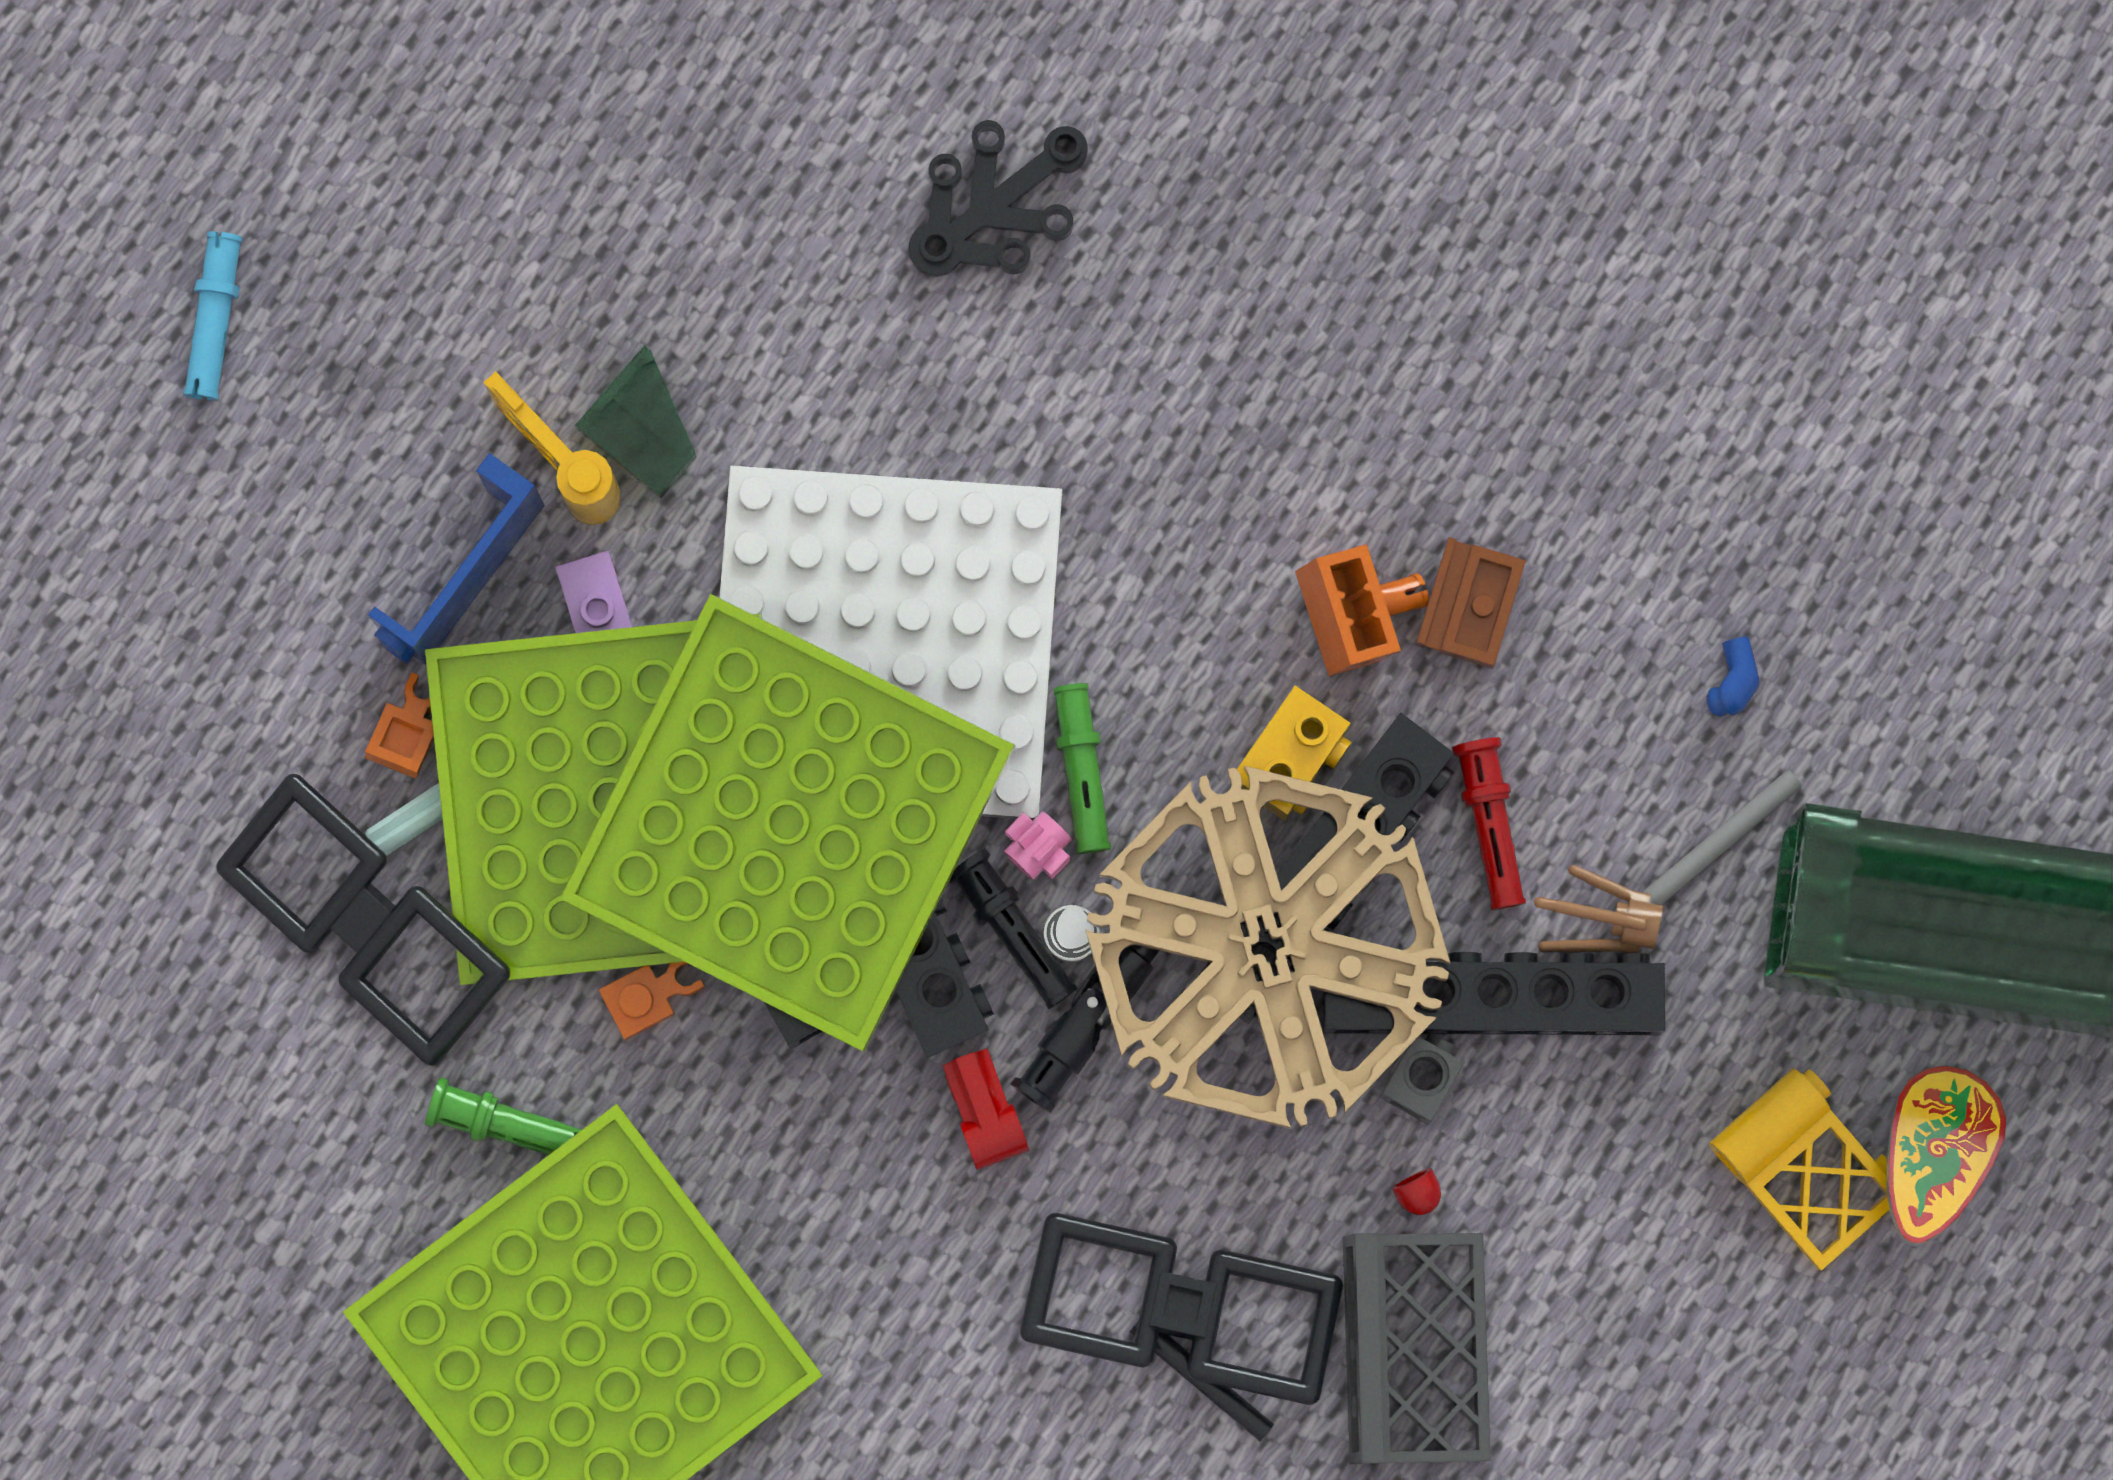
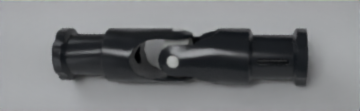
(1076, 1033)

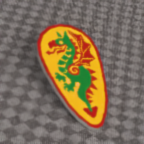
(1940, 1149)

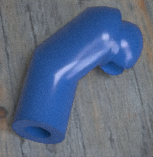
(1740, 682)

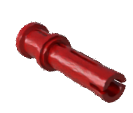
(1503, 890)

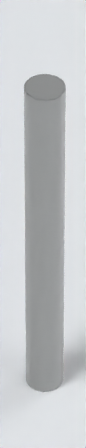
(1723, 838)

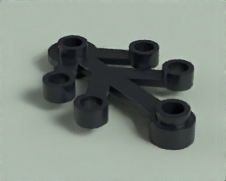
(992, 206)

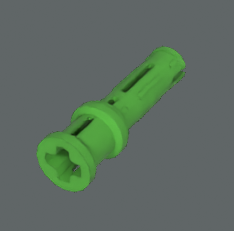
(486, 1117)

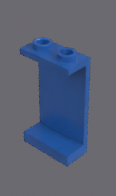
(521, 509)

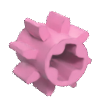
(1037, 845)

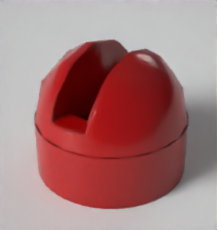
(1419, 1192)

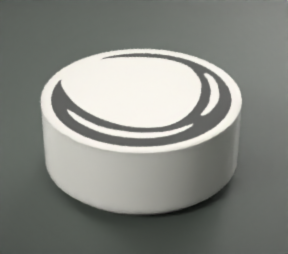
(1066, 933)

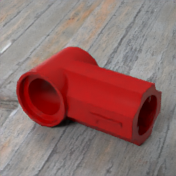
(988, 1119)

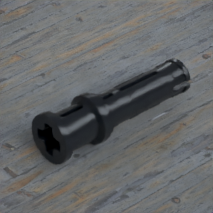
(999, 899)

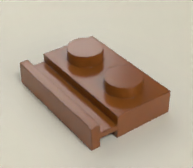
(1470, 603)

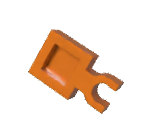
(404, 734)
(642, 999)

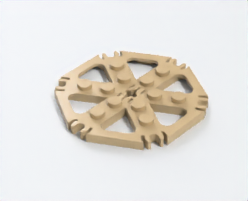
(1318, 957)

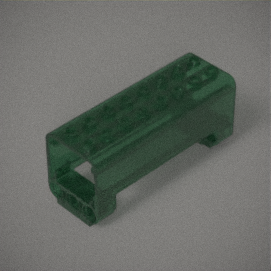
(1943, 921)

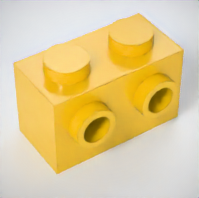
(1297, 745)

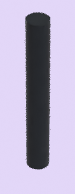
(1222, 1396)

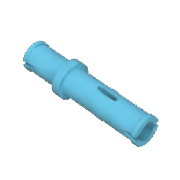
(212, 316)

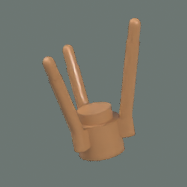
(1634, 922)

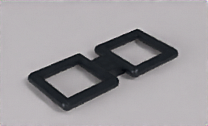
(363, 919)
(1182, 1308)

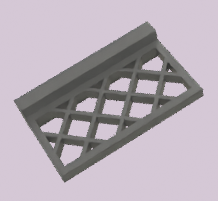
(1368, 1354)

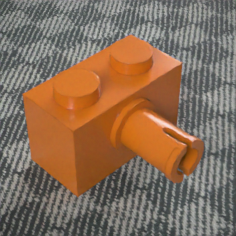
(1353, 609)

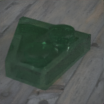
(640, 426)

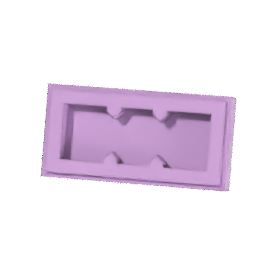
(593, 594)

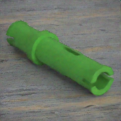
(1081, 766)

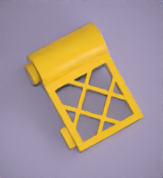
(581, 476)
(1774, 1134)

